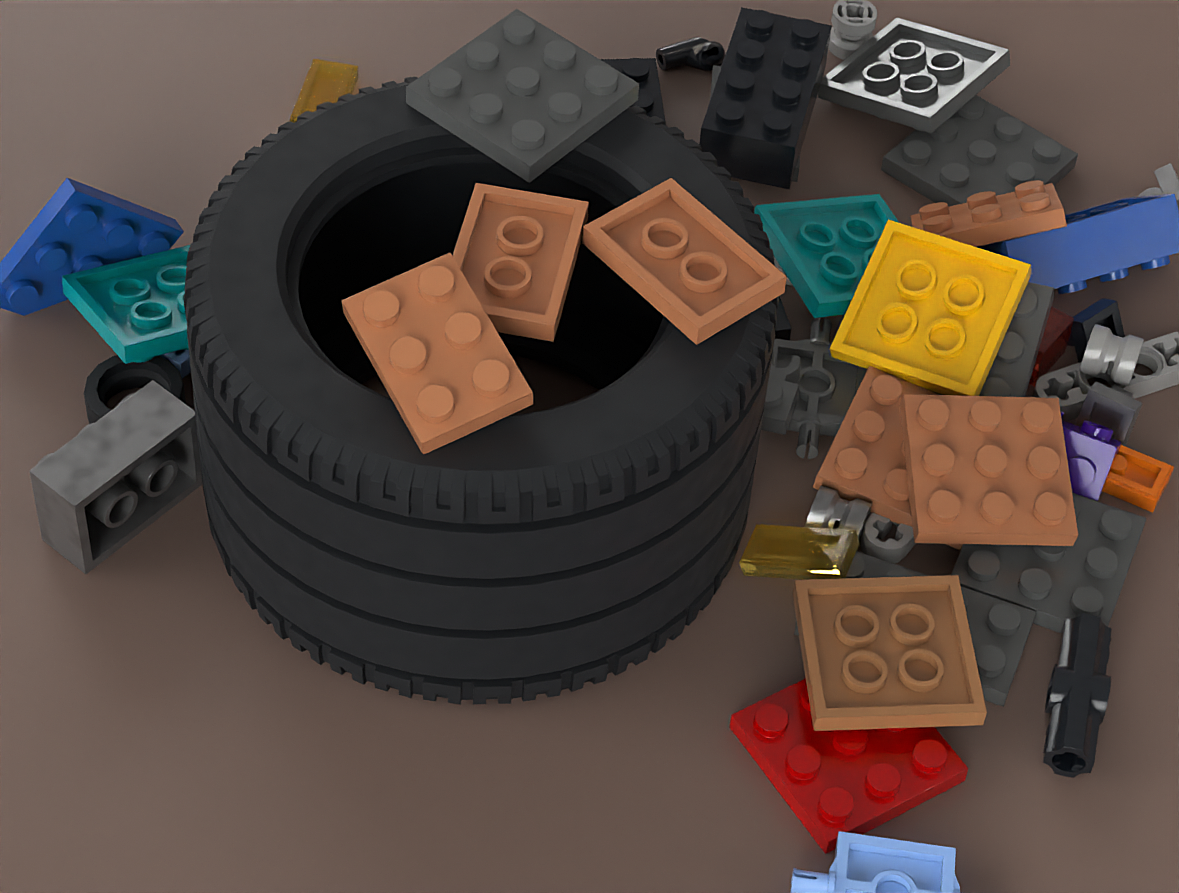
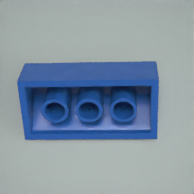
(1099, 243)

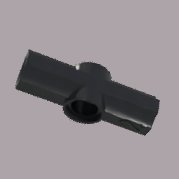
(1077, 696)

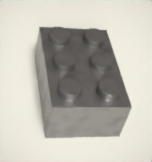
(117, 476)

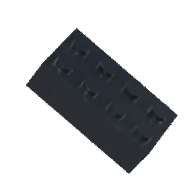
(765, 96)

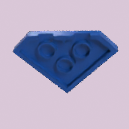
(77, 233)

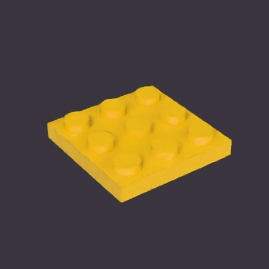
(931, 310)

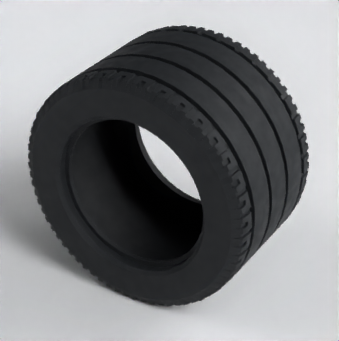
(519, 548)

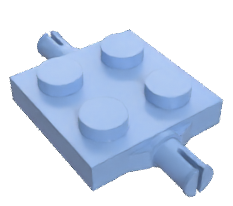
(882, 866)

